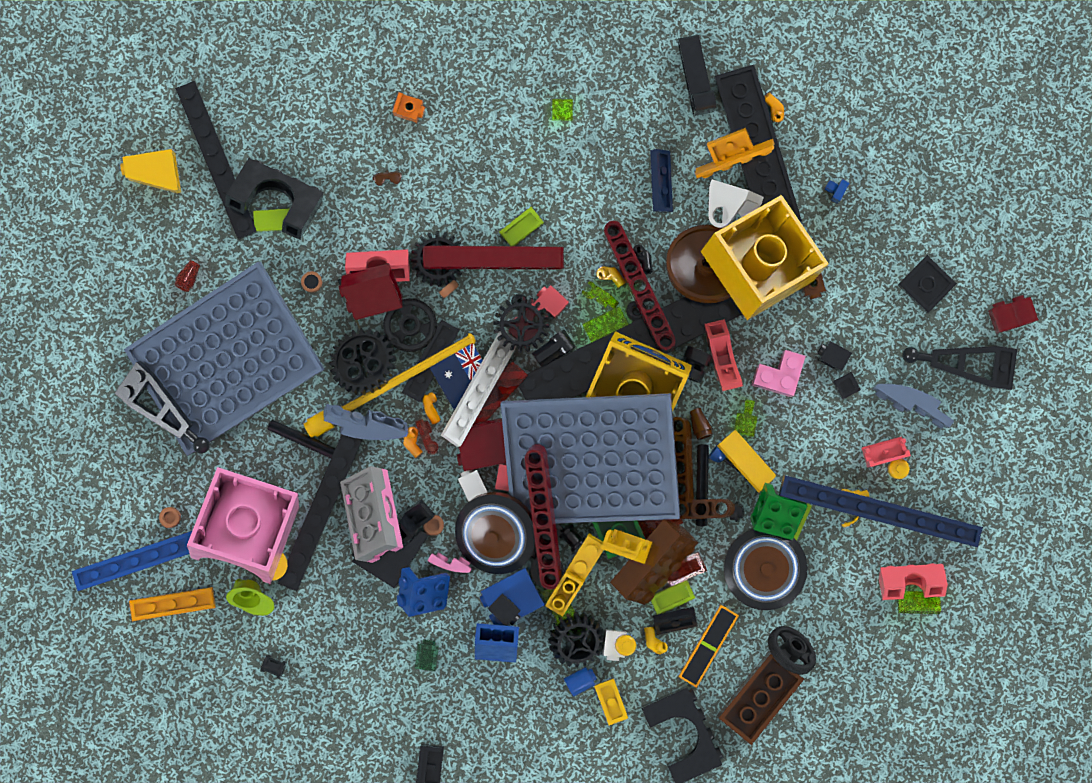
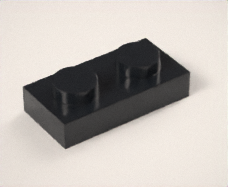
(675, 620)

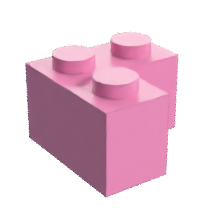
(780, 380)

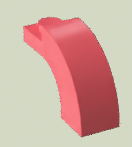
(722, 355)

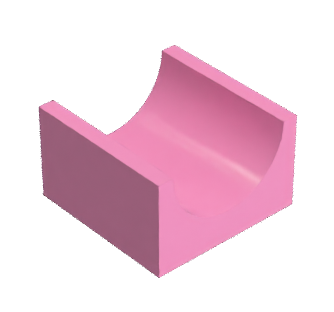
(244, 523)

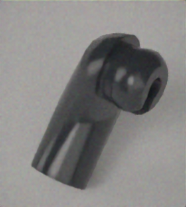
(644, 258)

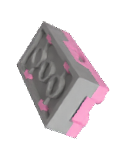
(371, 514)

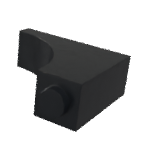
(390, 564)

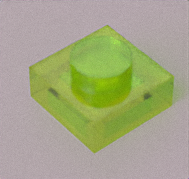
(562, 109)

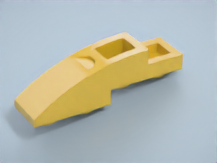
(575, 575)

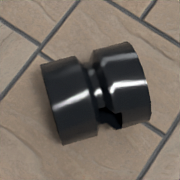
(700, 360)

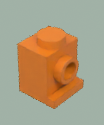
(412, 115)

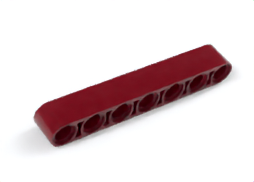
(493, 257)
(639, 277)
(545, 507)

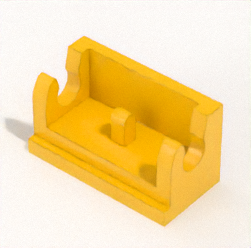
(626, 545)

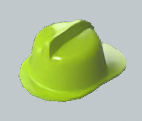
(248, 597)

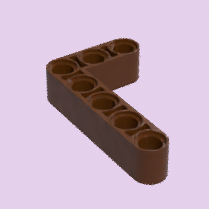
(686, 478)

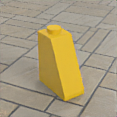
(153, 169)

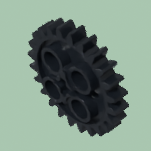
(380, 354)

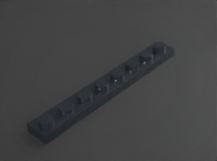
(213, 154)
(320, 511)

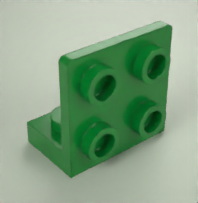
(777, 514)

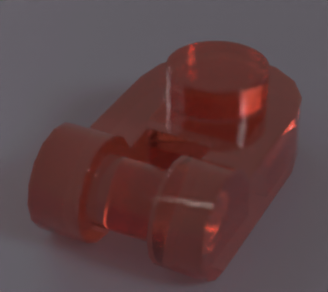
(424, 430)

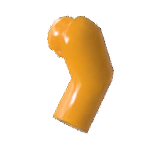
(776, 108)
(430, 410)
(410, 442)

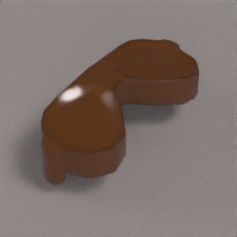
(380, 178)

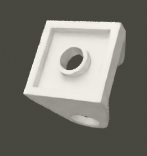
(733, 200)

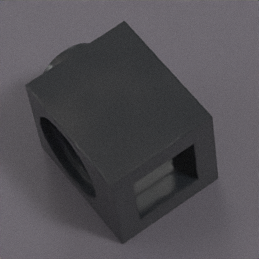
(834, 356)
(505, 610)

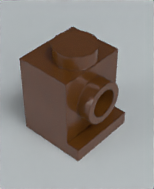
(814, 292)

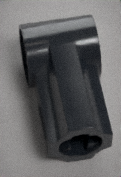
(557, 346)

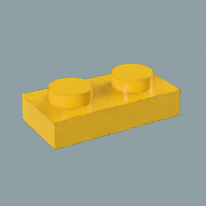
(611, 701)

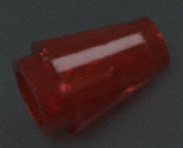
(186, 278)

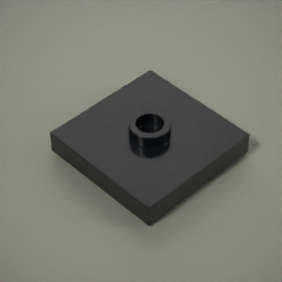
(927, 284)

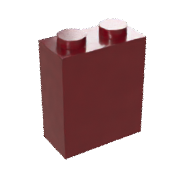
(371, 291)
(483, 446)

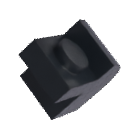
(413, 518)

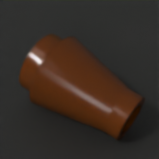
(700, 424)

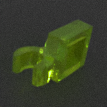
(602, 296)
(746, 423)

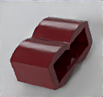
(1012, 315)

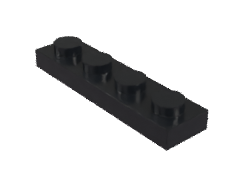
(419, 384)

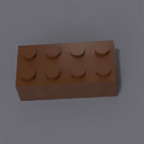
(669, 548)
(759, 698)

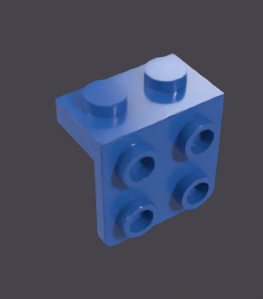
(422, 594)

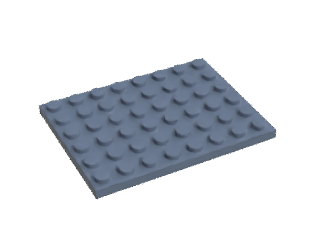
(227, 355)
(603, 453)

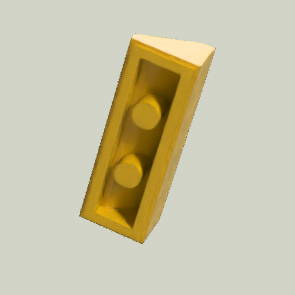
(746, 460)

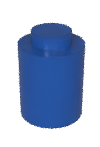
(580, 681)

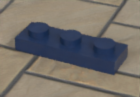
(661, 181)

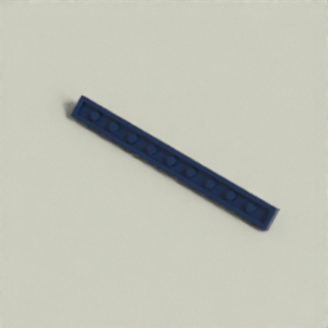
(880, 511)

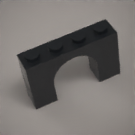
(258, 177)
(704, 755)

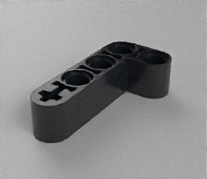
(700, 95)

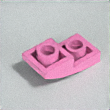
(456, 565)

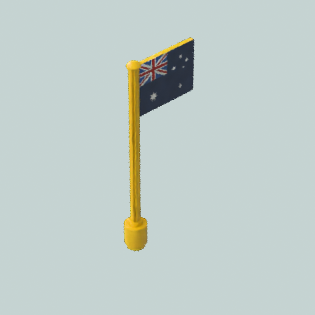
(452, 368)

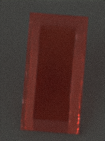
(690, 567)

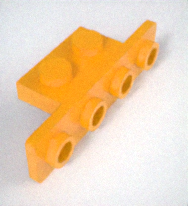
(732, 150)

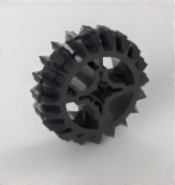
(419, 259)
(531, 324)
(571, 652)

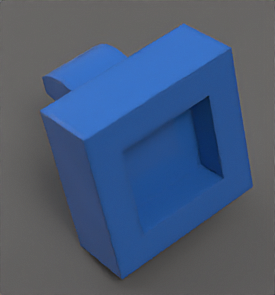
(837, 190)

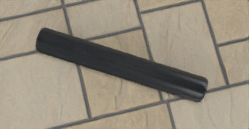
(300, 438)
(702, 480)

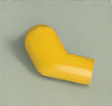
(610, 273)
(654, 643)

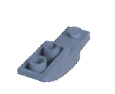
(906, 398)
(369, 427)

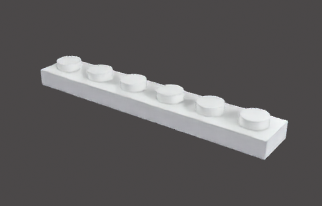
(477, 392)

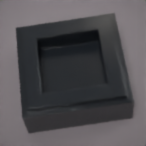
(846, 385)

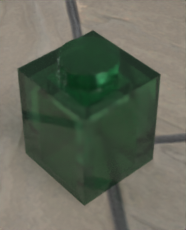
(427, 655)

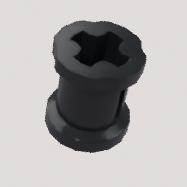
(572, 538)
(273, 666)

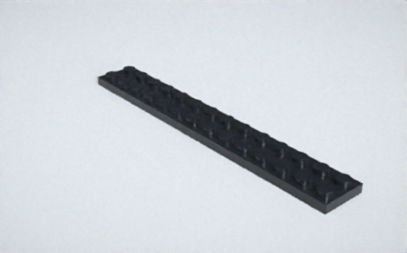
(575, 371)

